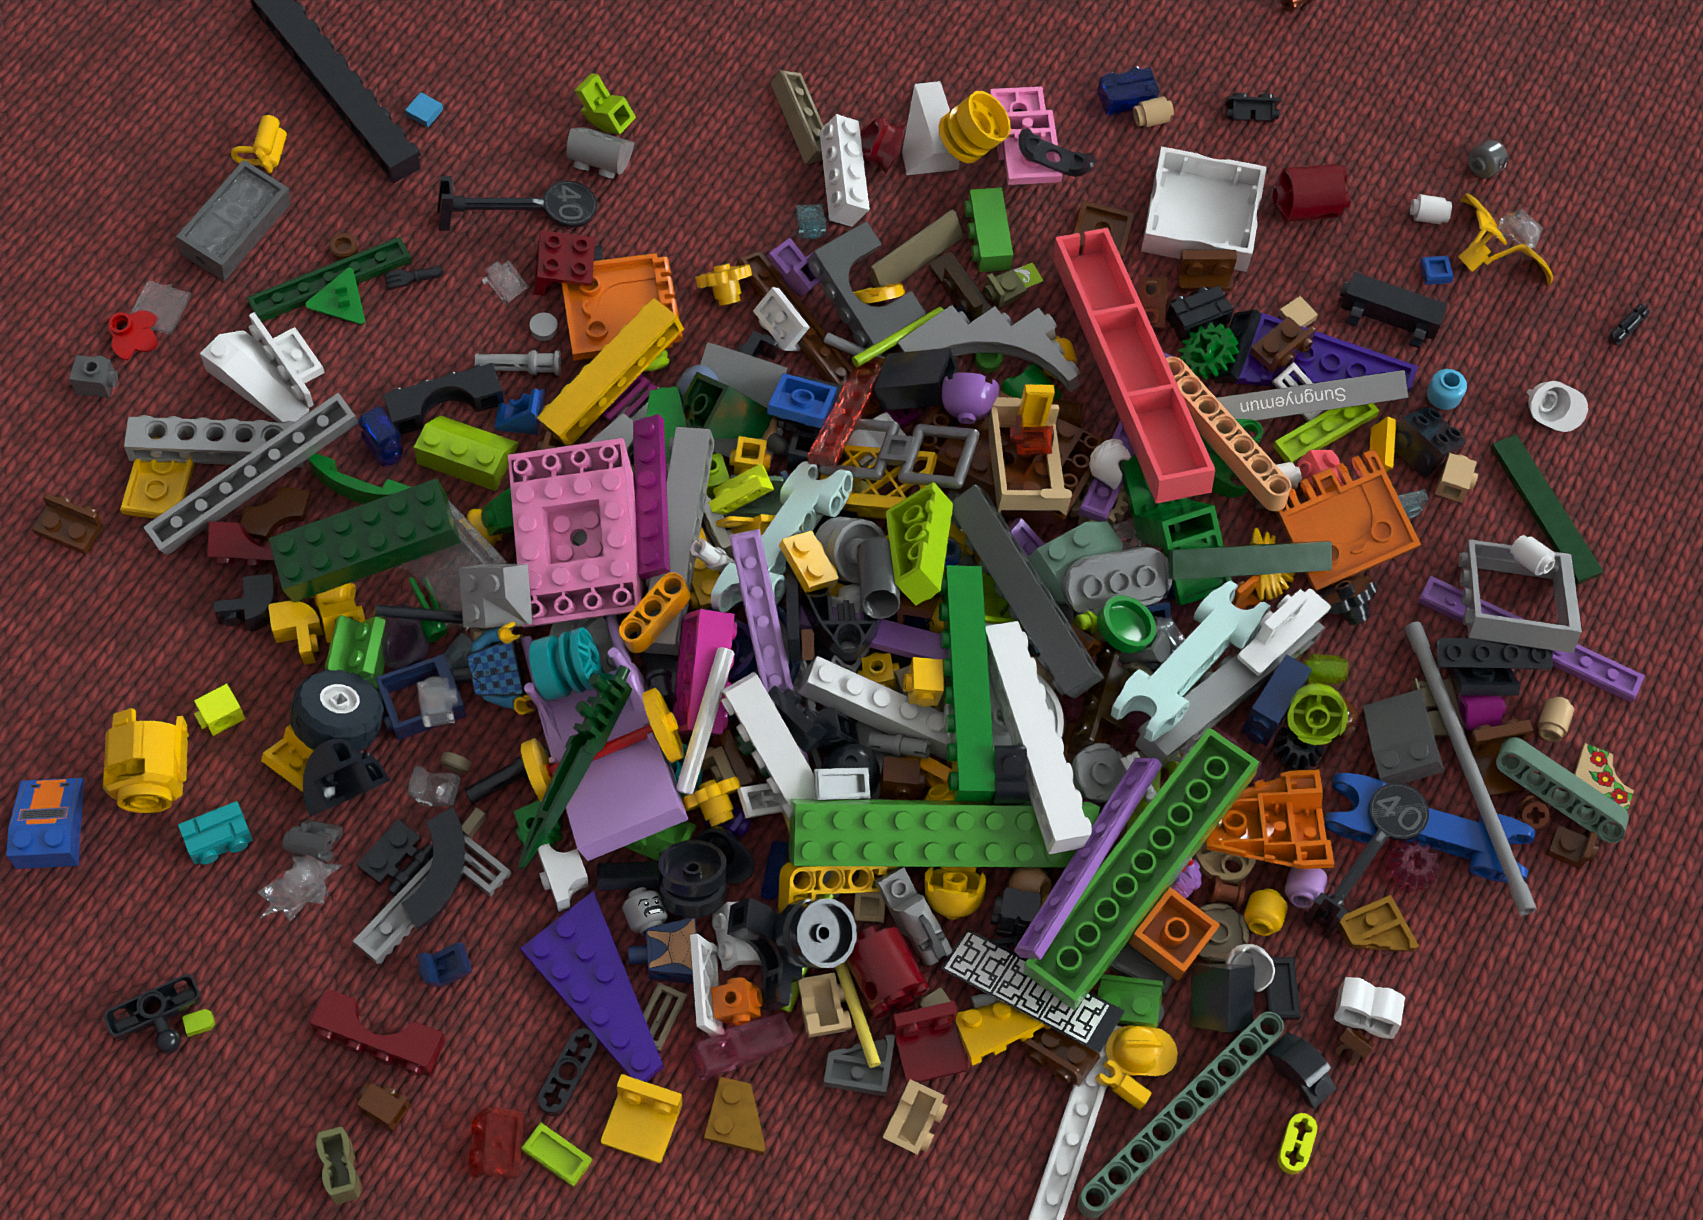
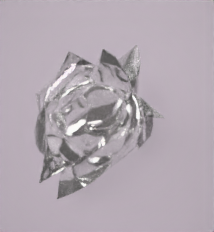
(299, 885)

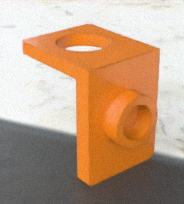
(1243, 594)

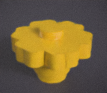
(725, 282)
(713, 800)

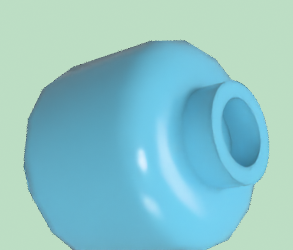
(1446, 389)

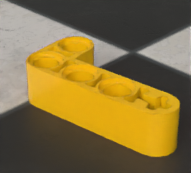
(838, 883)

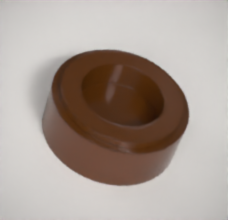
(343, 246)

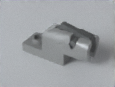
(913, 916)

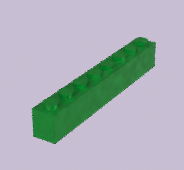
(967, 685)

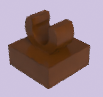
(1356, 1042)

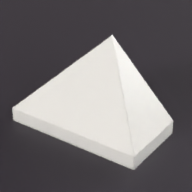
(760, 800)

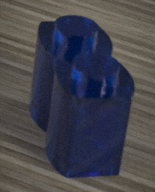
(381, 436)

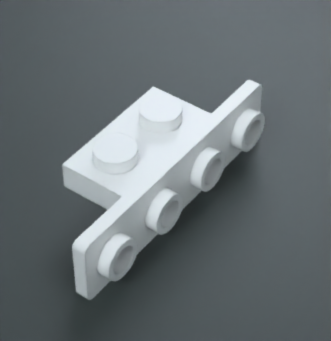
(292, 355)
(1283, 629)

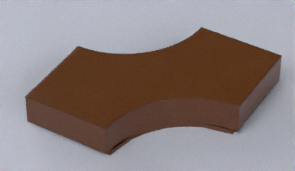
(285, 507)

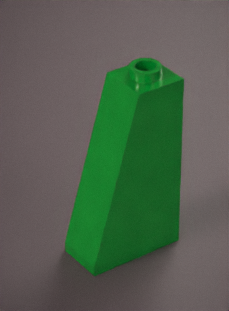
(668, 405)

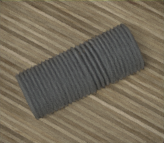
(877, 585)

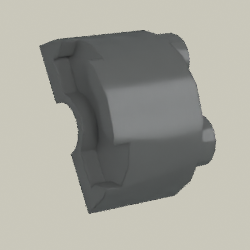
(312, 839)

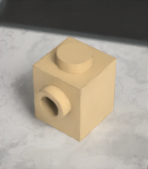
(1456, 477)

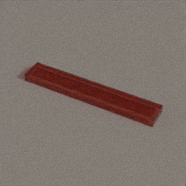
(845, 414)

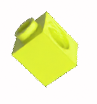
(218, 710)

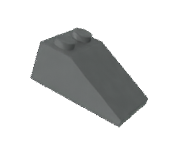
(1402, 738)

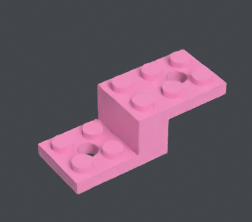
(1039, 121)

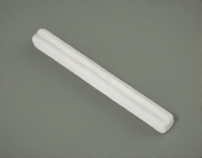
(705, 721)

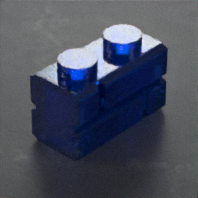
(1126, 89)

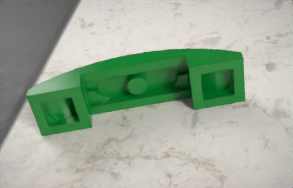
(349, 487)

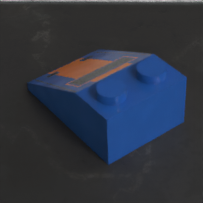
(46, 824)

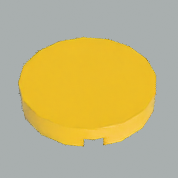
(880, 293)

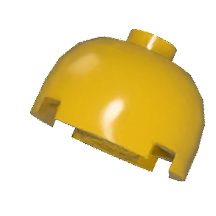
(954, 890)

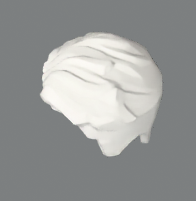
(1105, 462)

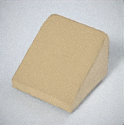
(869, 907)

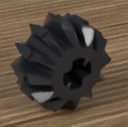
(1290, 750)

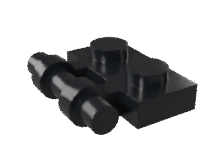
(390, 852)

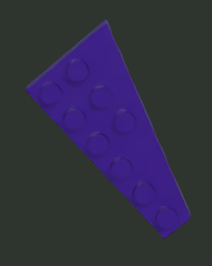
(1325, 360)
(588, 975)

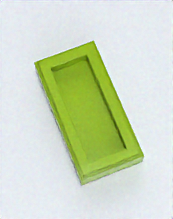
(557, 1154)

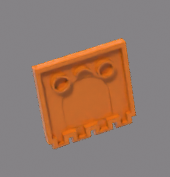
(614, 299)

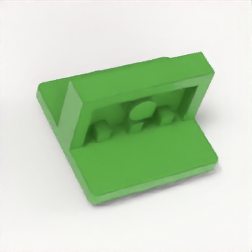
(357, 648)

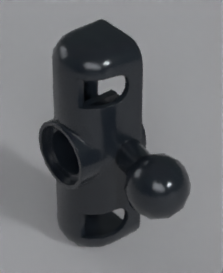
(171, 1005)

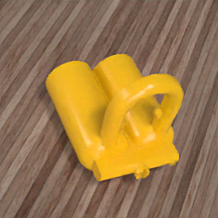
(267, 145)

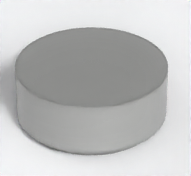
(543, 326)

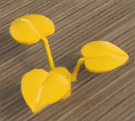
(1478, 251)

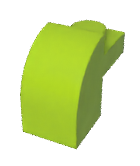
(600, 108)

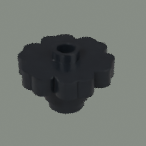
(1351, 598)

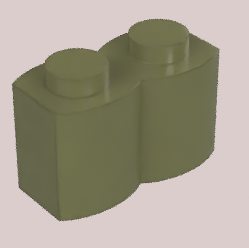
(338, 1171)

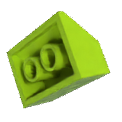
(464, 451)

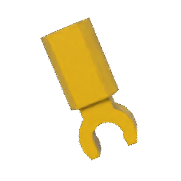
(1124, 1085)

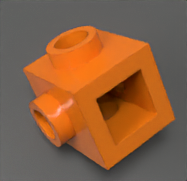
(736, 1001)

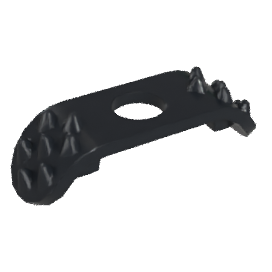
(1071, 163)

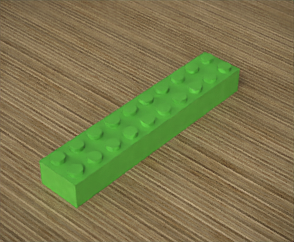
(920, 834)
(1143, 867)

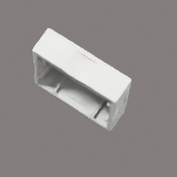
(1203, 205)

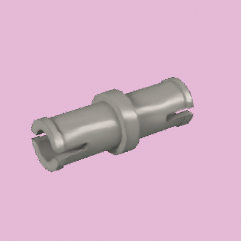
(899, 745)

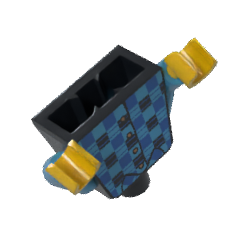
(496, 669)

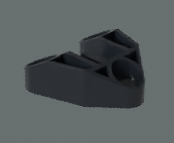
(833, 633)

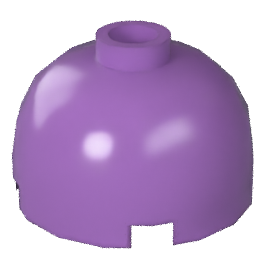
(969, 396)

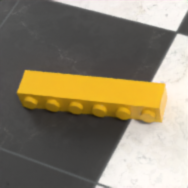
(610, 372)

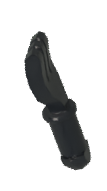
(402, 278)

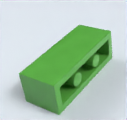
(989, 230)

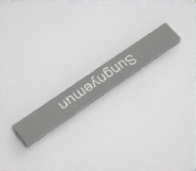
(1317, 396)

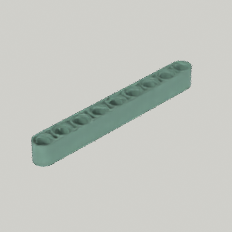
(1174, 1126)

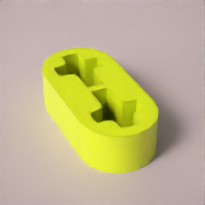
(1290, 1141)

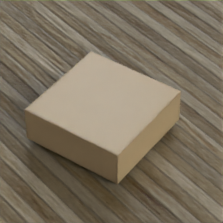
(1299, 312)

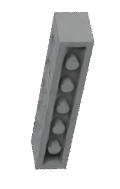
(228, 450)

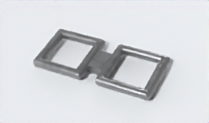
(903, 451)

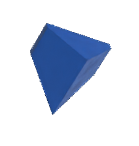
(522, 414)

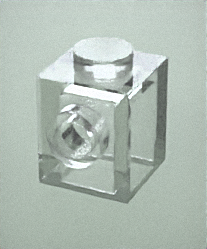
(437, 701)

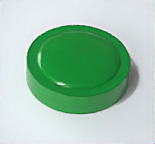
(1126, 624)

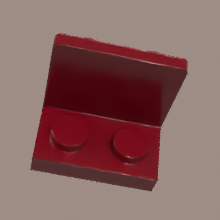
(563, 260)
(929, 1042)

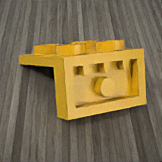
(642, 1119)

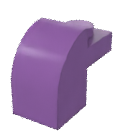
(793, 267)

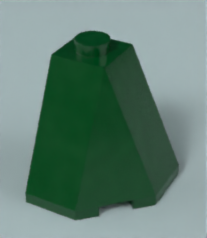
(723, 410)

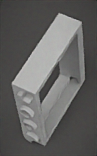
(1512, 630)

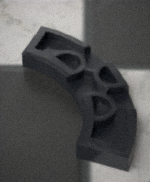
(444, 872)

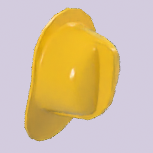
(1142, 1050)

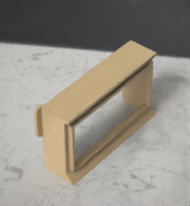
(1057, 497)

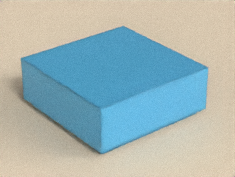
(424, 109)

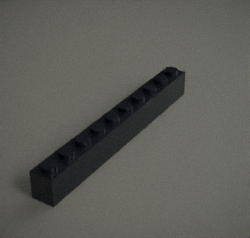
(340, 86)

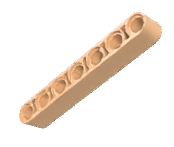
(1236, 440)

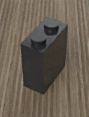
(914, 378)

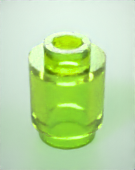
(1327, 669)

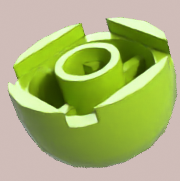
(1317, 714)

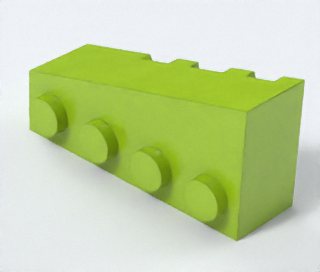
(919, 541)

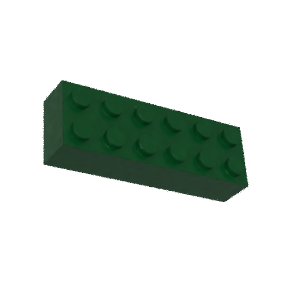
(364, 540)

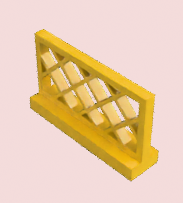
(876, 505)

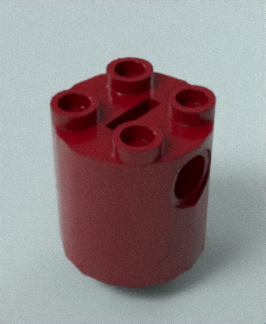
(1311, 192)
(885, 970)

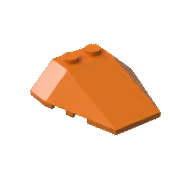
(1277, 823)

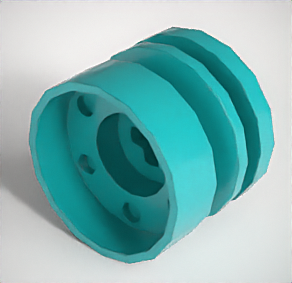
(564, 663)

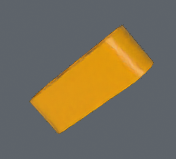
(653, 626)

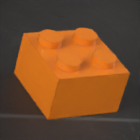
(1173, 933)

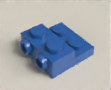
(802, 400)

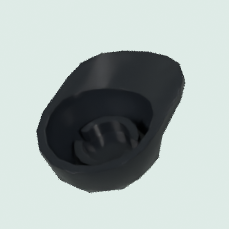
(738, 859)

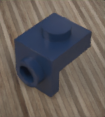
(444, 965)

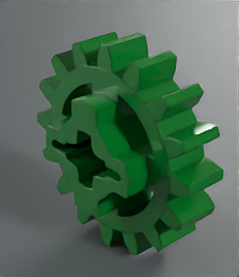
(1209, 350)

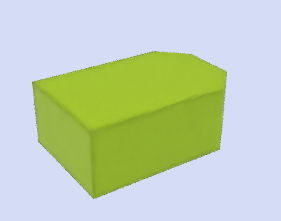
(198, 1022)

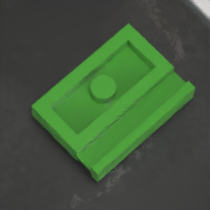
(1135, 996)

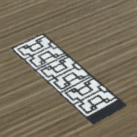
(1003, 977)

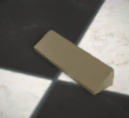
(799, 114)
(917, 251)

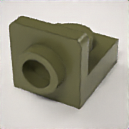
(1004, 288)

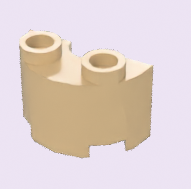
(822, 1005)
(915, 1117)

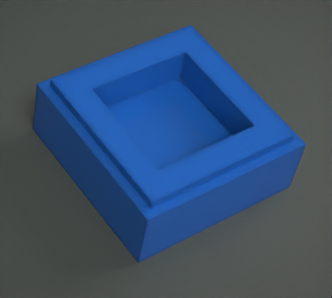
(1436, 270)

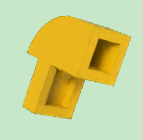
(296, 621)

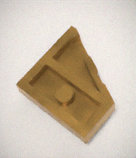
(1378, 928)
(735, 1118)

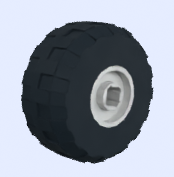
(336, 708)

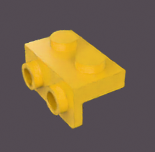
(809, 562)
(288, 758)

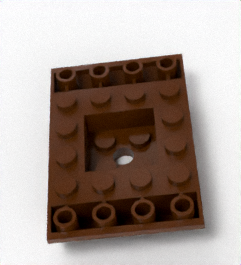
(1024, 473)

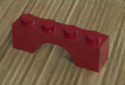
(233, 541)
(414, 1047)

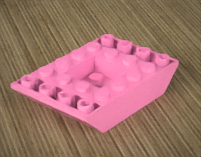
(567, 493)

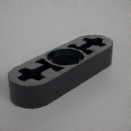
(586, 1055)

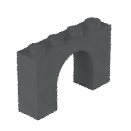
(832, 267)

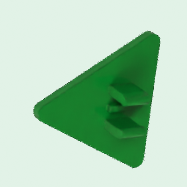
(339, 299)

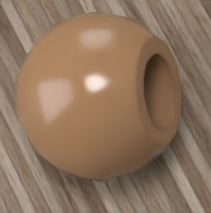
(1031, 879)

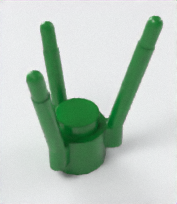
(432, 629)

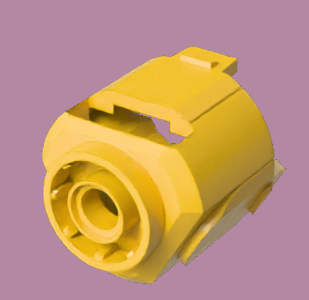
(145, 762)

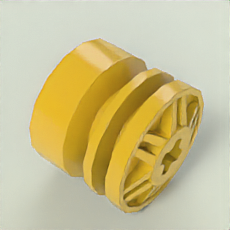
(974, 127)

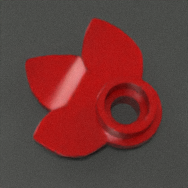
(135, 335)

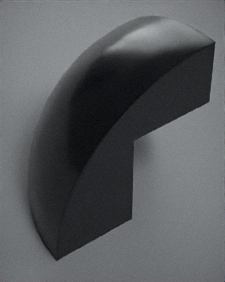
(338, 774)

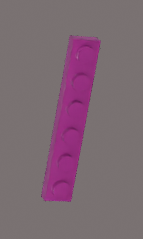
(651, 497)

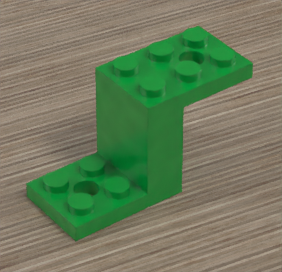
(1173, 526)

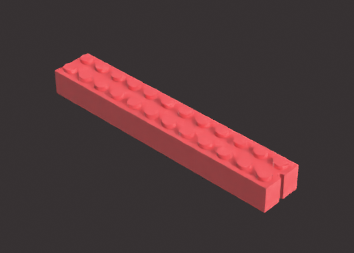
(1134, 367)

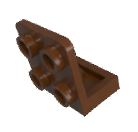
(1485, 746)

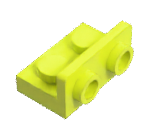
(741, 490)

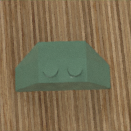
(1058, 555)

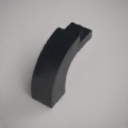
(756, 925)

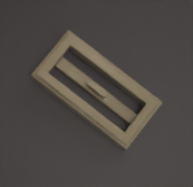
(673, 1016)

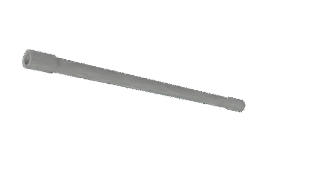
(1518, 888)

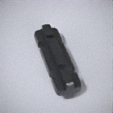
(1628, 324)

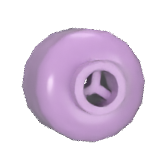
(1305, 886)

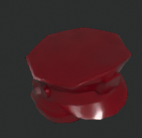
(882, 142)

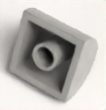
(598, 150)

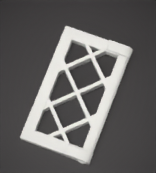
(704, 978)

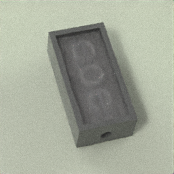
(233, 220)

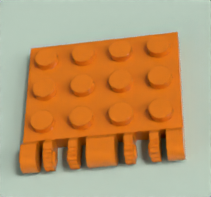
(1358, 518)

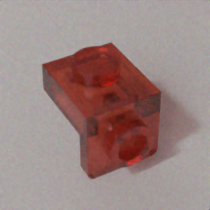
(1032, 438)

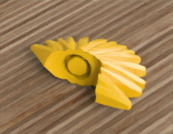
(1269, 584)

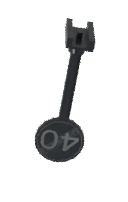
(564, 203)
(1396, 814)

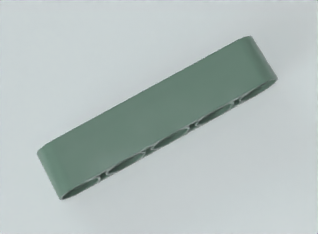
(1569, 802)

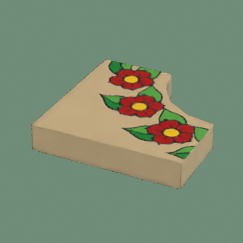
(1597, 770)

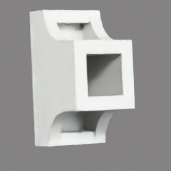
(562, 874)

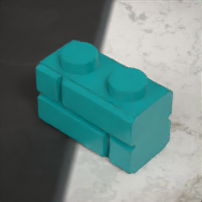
(216, 833)

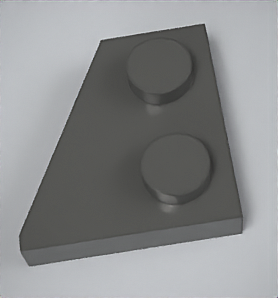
(850, 1071)

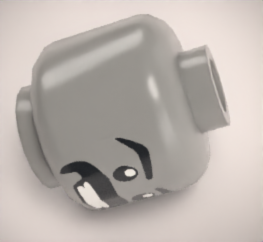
(644, 910)

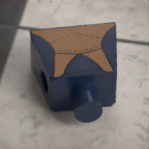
(667, 952)

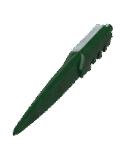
(580, 751)

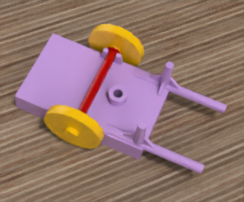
(629, 782)

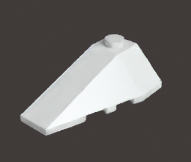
(922, 144)
(245, 368)

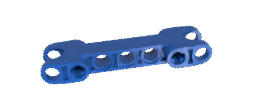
(1442, 832)

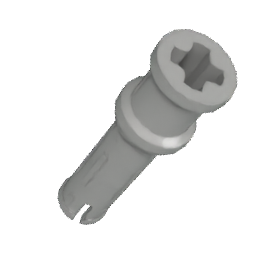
(531, 362)

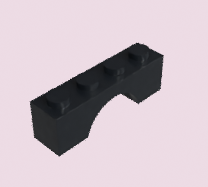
(474, 386)

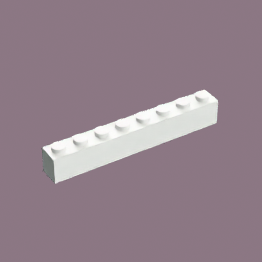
(1032, 725)

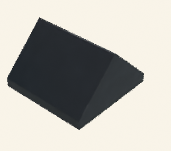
(1222, 996)

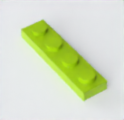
(1323, 431)

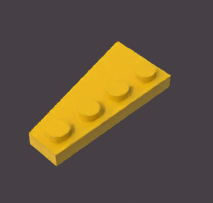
(992, 1028)

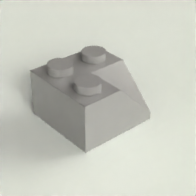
(495, 595)

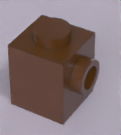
(900, 778)

